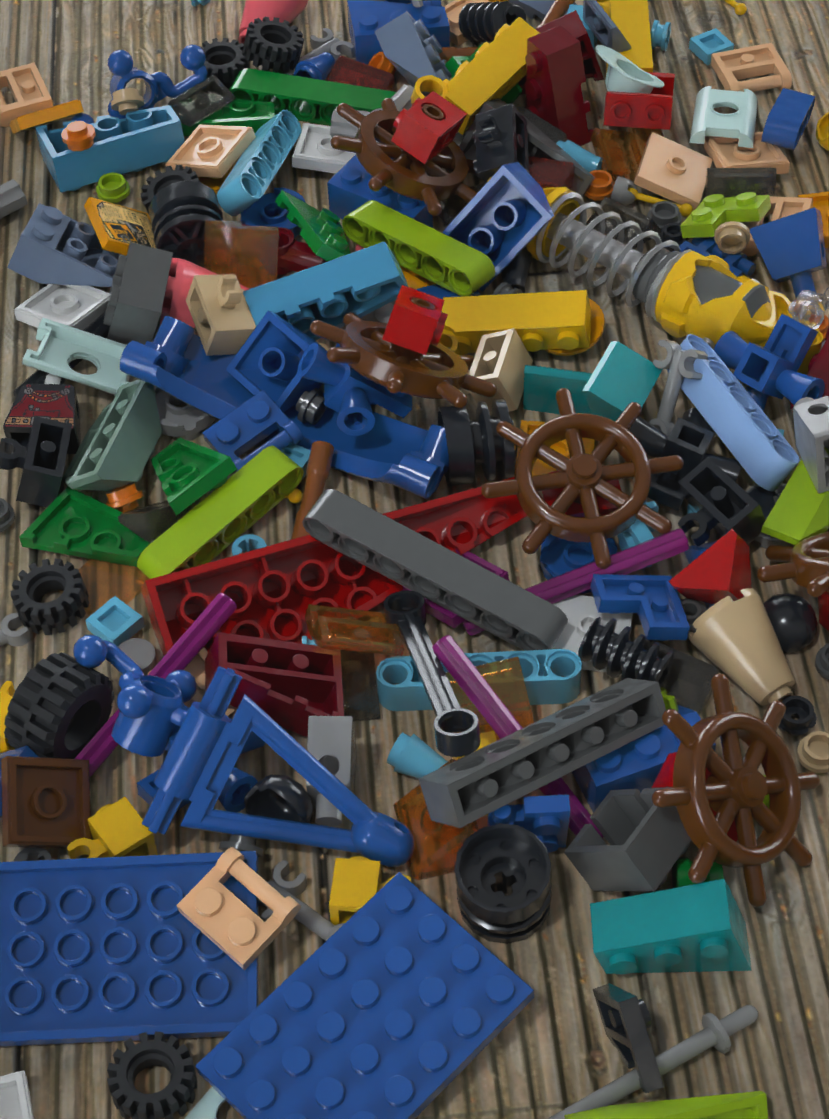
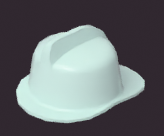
(624, 75)

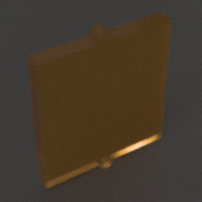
(108, 580)

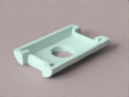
(715, 124)
(65, 343)

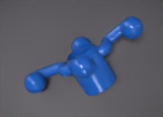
(157, 84)
(146, 703)

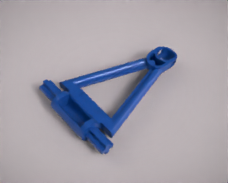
(206, 755)

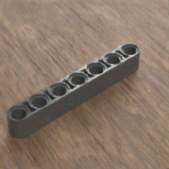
(434, 572)

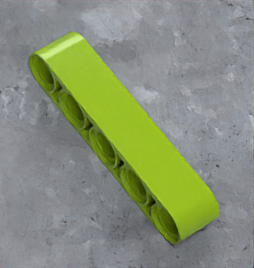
(420, 248)
(223, 514)

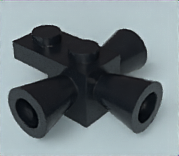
(688, 440)

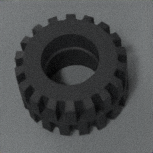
(58, 708)

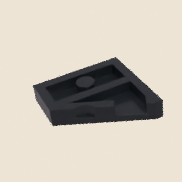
(626, 1027)

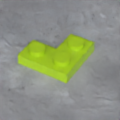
(717, 210)

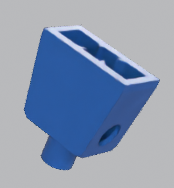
(793, 248)

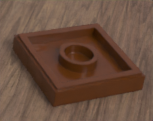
(44, 801)

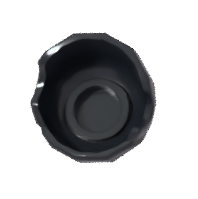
(792, 621)
(280, 799)

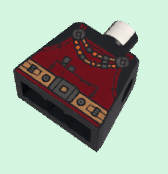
(48, 400)

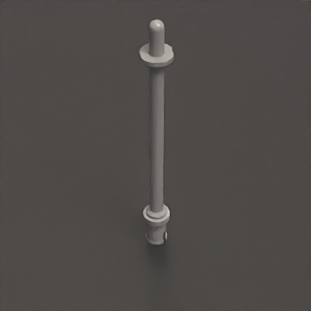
(714, 1033)

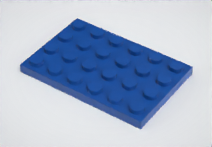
(108, 955)
(370, 1018)

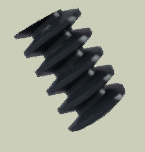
(483, 20)
(623, 656)

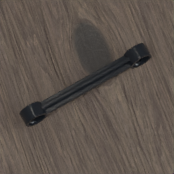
(408, 612)

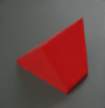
(717, 571)

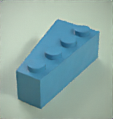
(118, 147)
(331, 289)

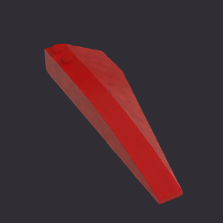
(282, 579)

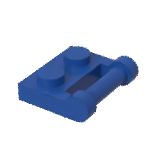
(249, 426)

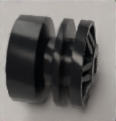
(180, 216)
(476, 442)
(510, 861)

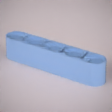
(738, 419)

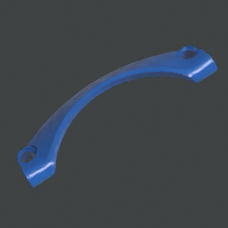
(386, 454)

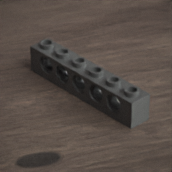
(542, 752)

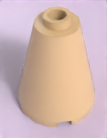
(745, 646)

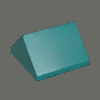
(619, 380)
(544, 382)

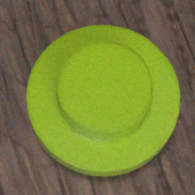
(112, 187)

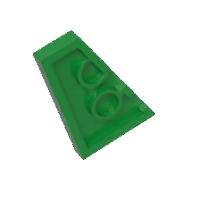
(84, 529)

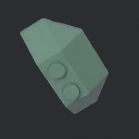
(117, 441)

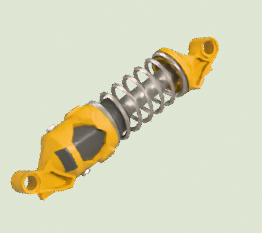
(678, 287)

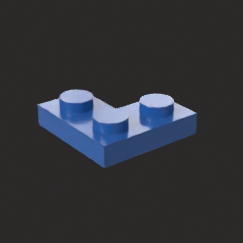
(647, 595)

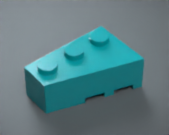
(671, 931)

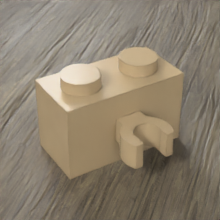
(220, 313)
(501, 361)

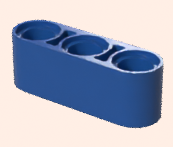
(788, 119)

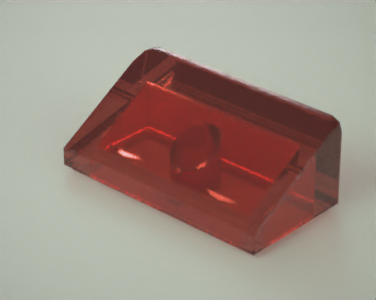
(360, 74)
(551, 172)

